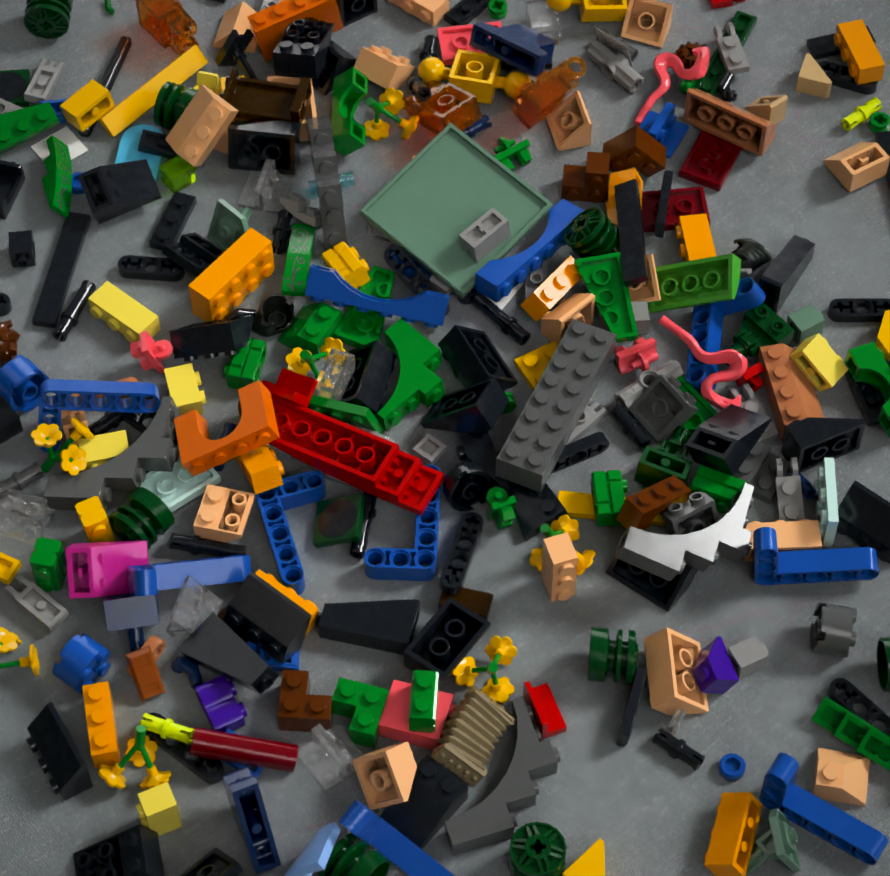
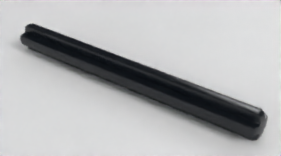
(112, 71)

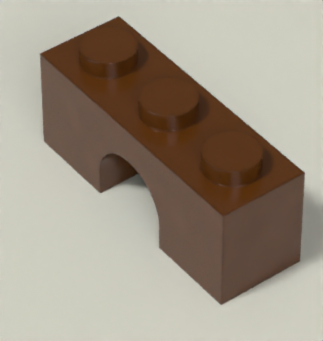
(646, 504)

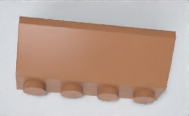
(728, 122)
(787, 387)

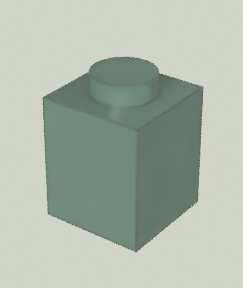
(806, 323)

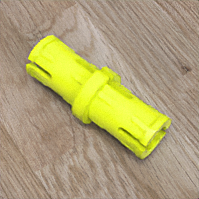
(861, 114)
(167, 728)

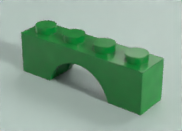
(348, 92)
(868, 365)

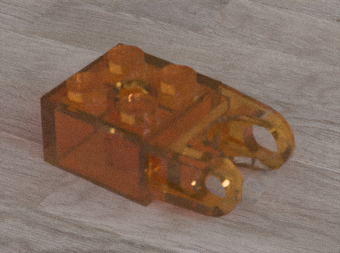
(167, 23)
(547, 92)
(446, 105)

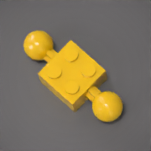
(594, 9)
(474, 73)

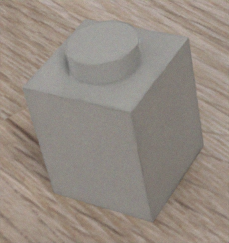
(748, 656)

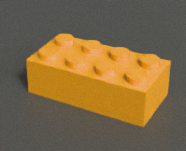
(232, 276)

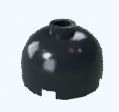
(466, 485)

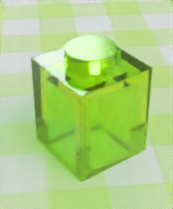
(177, 174)

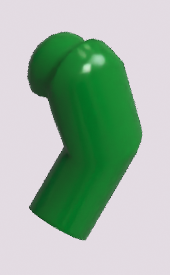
(685, 85)

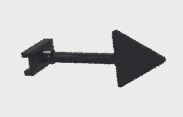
(233, 52)

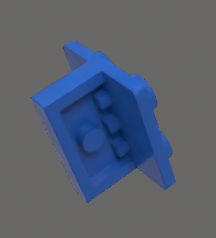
(665, 128)

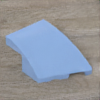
(316, 853)

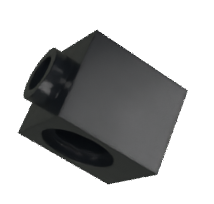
(22, 249)

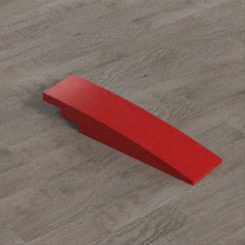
(355, 456)

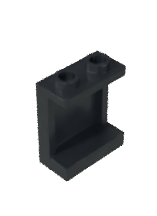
(11, 181)

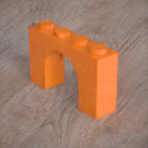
(270, 22)
(254, 430)

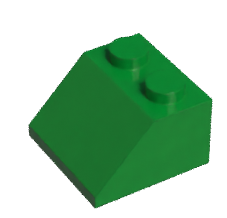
(312, 327)

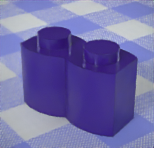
(220, 704)

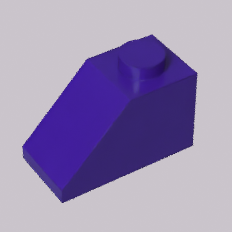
(714, 669)

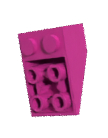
(101, 567)

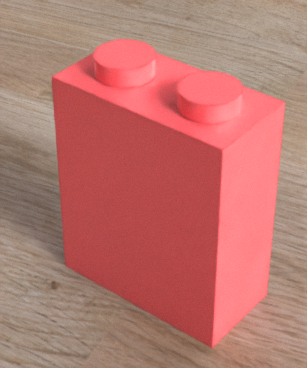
(395, 717)

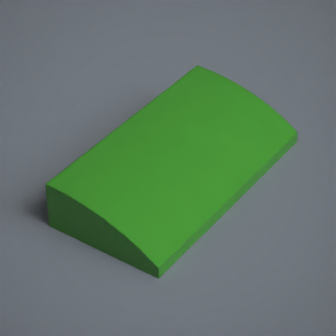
(697, 282)

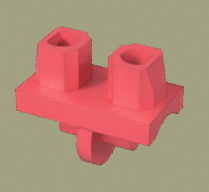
(151, 352)
(636, 356)

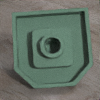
(228, 224)
(776, 844)

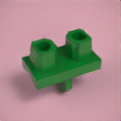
(519, 152)
(500, 507)

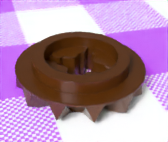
(683, 54)

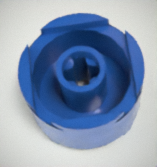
(21, 383)
(82, 662)

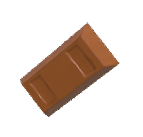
(145, 673)

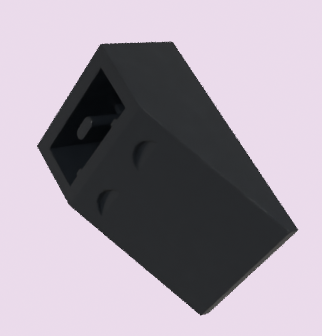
(303, 49)
(119, 188)
(727, 438)
(124, 854)

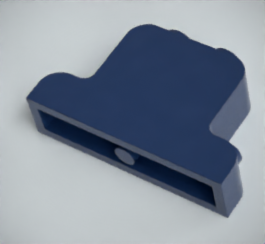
(514, 45)
(251, 819)

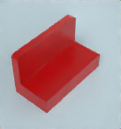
(293, 387)
(544, 709)

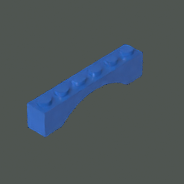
(502, 275)
(329, 285)

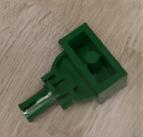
(761, 328)
(662, 462)

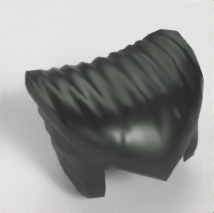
(751, 253)
(273, 316)

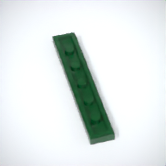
(743, 26)

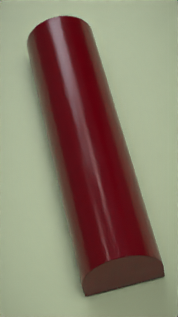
(243, 749)

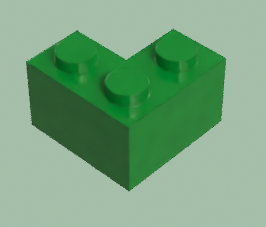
(364, 705)

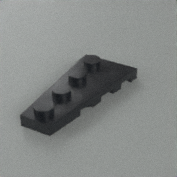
(535, 507)

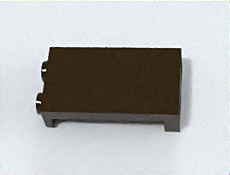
(267, 99)

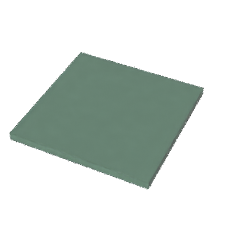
(444, 194)

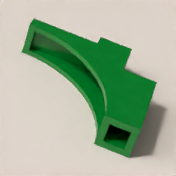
(417, 379)

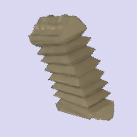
(472, 735)

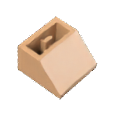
(383, 67)
(858, 164)
(223, 513)

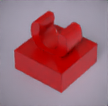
(752, 377)

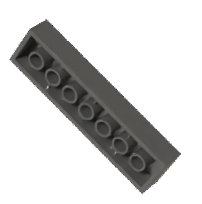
(555, 405)

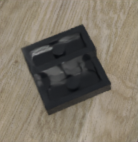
(192, 253)

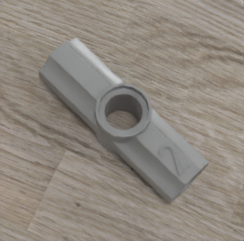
(615, 66)
(632, 392)

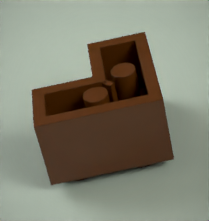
(637, 150)
(589, 181)
(298, 708)

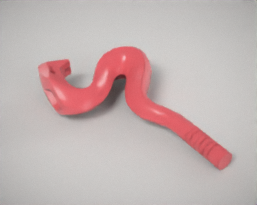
(669, 60)
(737, 363)

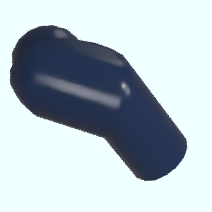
(807, 488)
(187, 666)

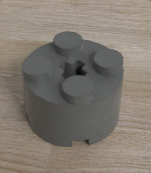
(833, 630)

